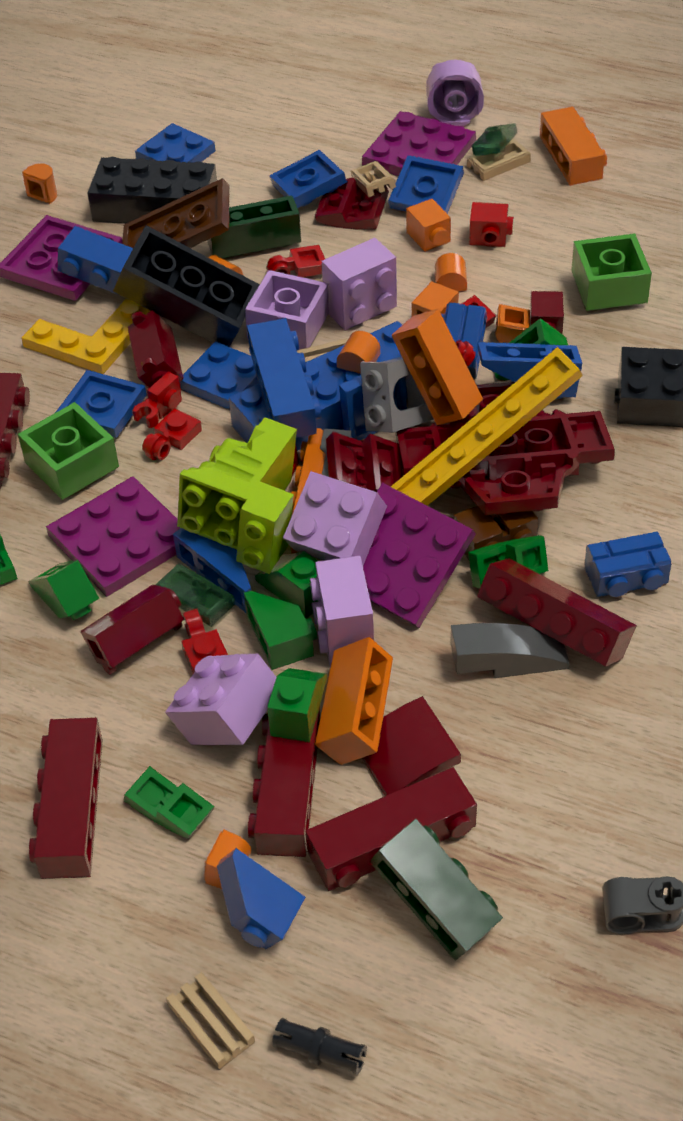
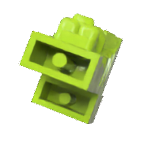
(242, 495)

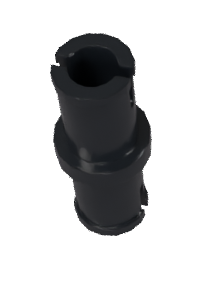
(319, 1045)

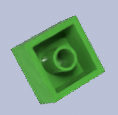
(611, 272)
(68, 450)

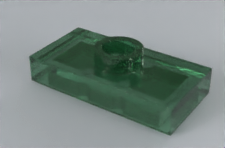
(494, 139)
(198, 593)

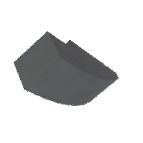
(505, 649)

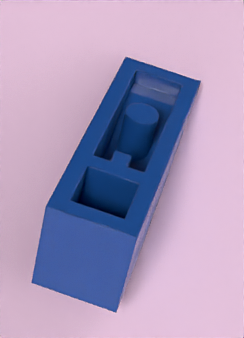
(516, 359)
(213, 563)

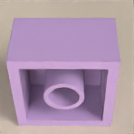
(360, 283)
(291, 297)
(334, 519)
(342, 604)
(223, 699)

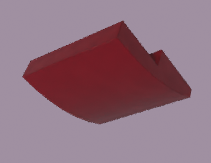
(351, 207)
(363, 462)
(411, 747)

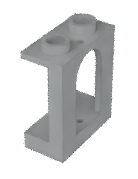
(381, 412)

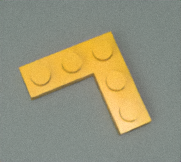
(86, 351)

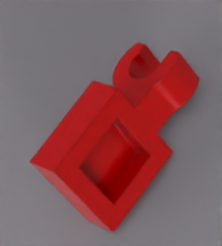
(161, 399)
(200, 642)

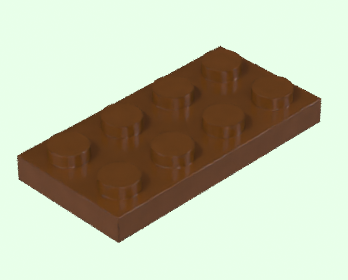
(187, 219)

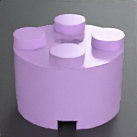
(454, 92)

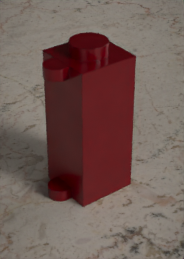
(153, 348)
(133, 626)

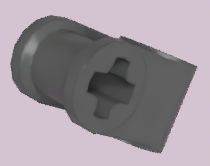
(640, 906)

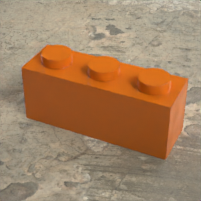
(572, 145)
(437, 367)
(354, 701)

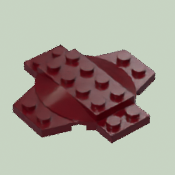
(525, 468)

